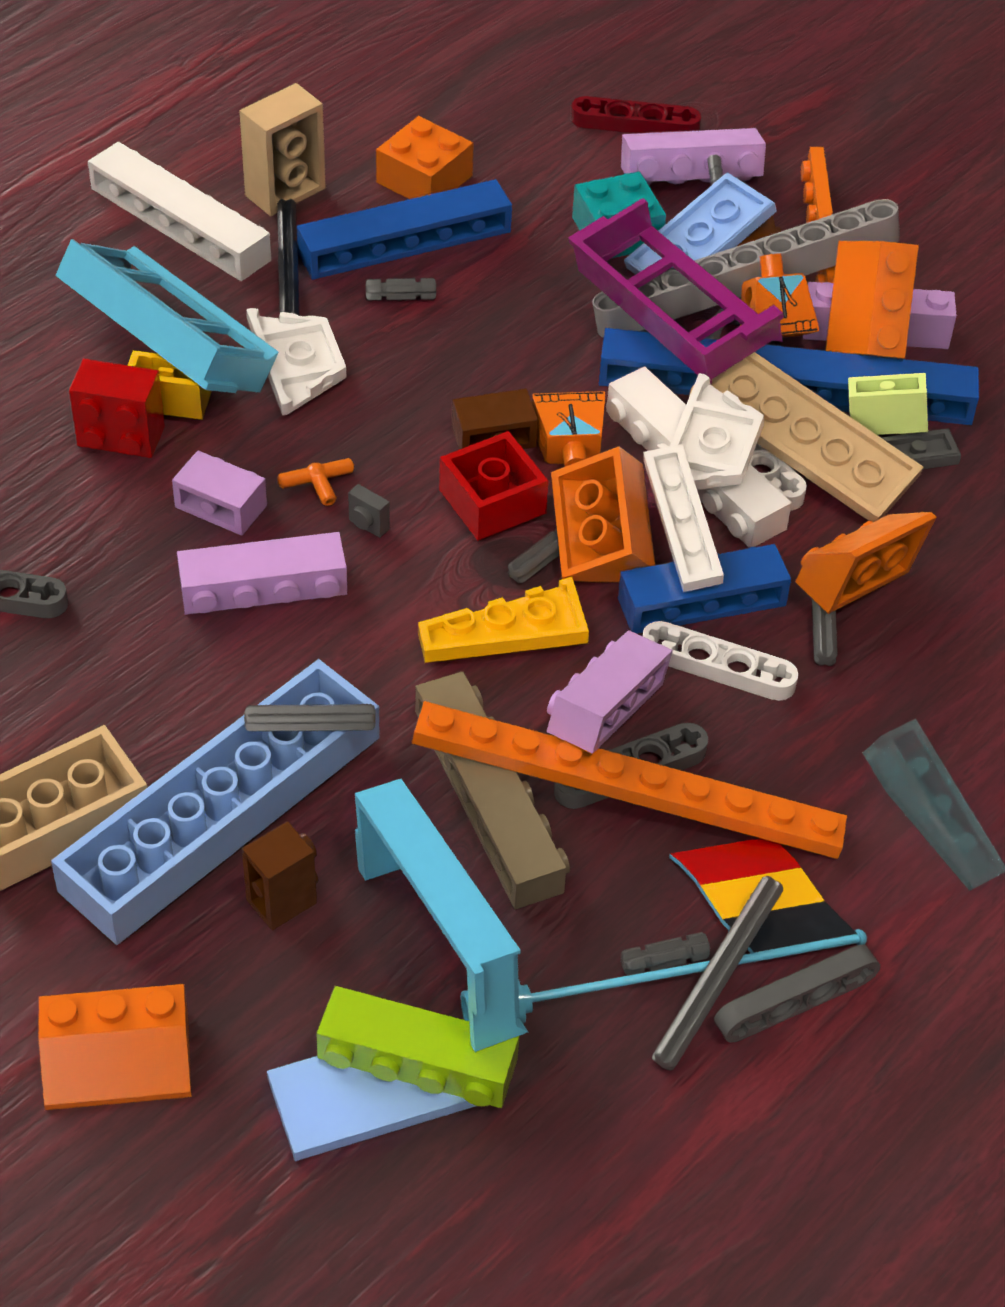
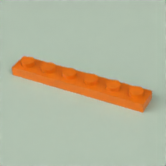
(818, 197)

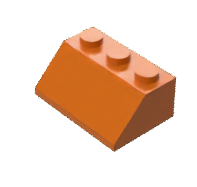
(871, 298)
(602, 517)
(863, 559)
(114, 1046)

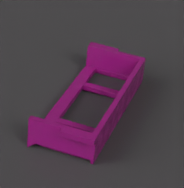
(611, 236)

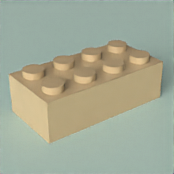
(60, 800)

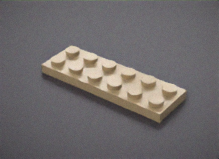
(821, 439)

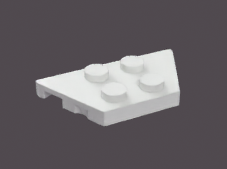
(306, 357)
(717, 435)

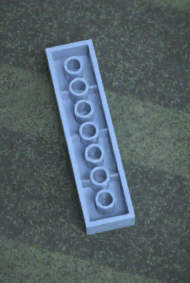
(206, 809)

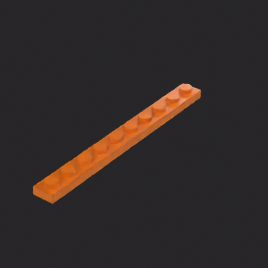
(631, 780)

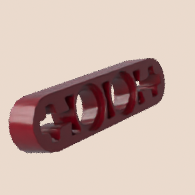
(598, 114)

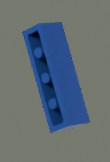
(752, 582)

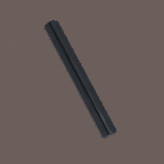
(288, 257)

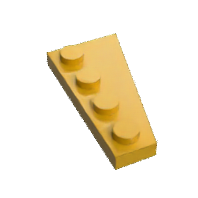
(524, 624)

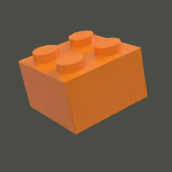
(424, 160)

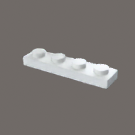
(683, 518)

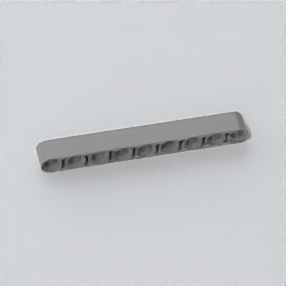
(803, 250)

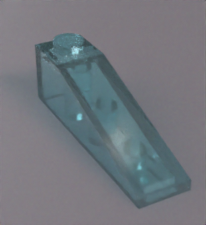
(932, 802)

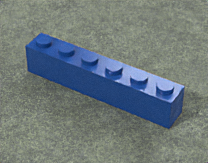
(404, 229)

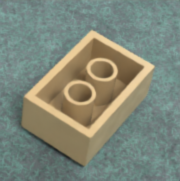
(283, 148)

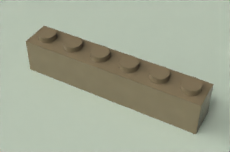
(499, 807)

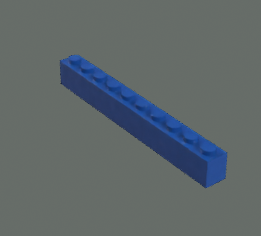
(950, 387)

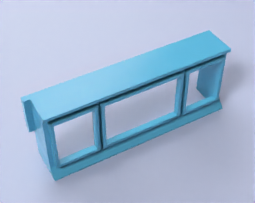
(108, 283)
(399, 835)

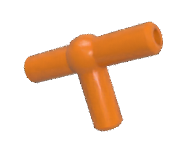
(317, 475)

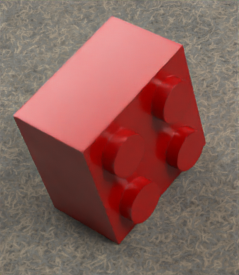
(117, 408)
(493, 485)

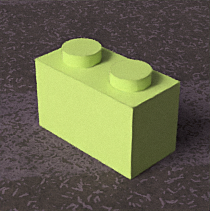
(890, 403)

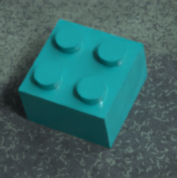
(611, 196)

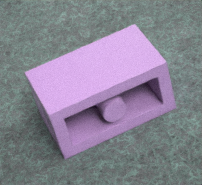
(219, 492)

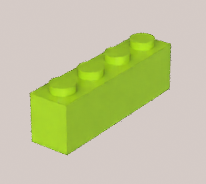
(413, 1047)

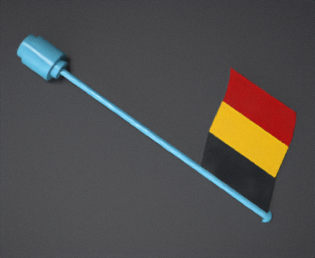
(727, 879)

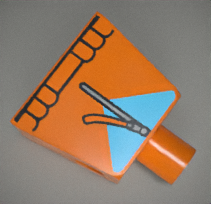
(786, 292)
(569, 425)

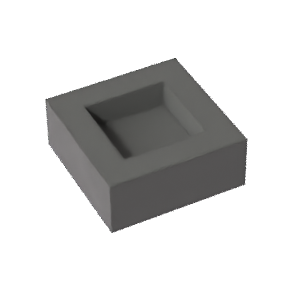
(369, 510)

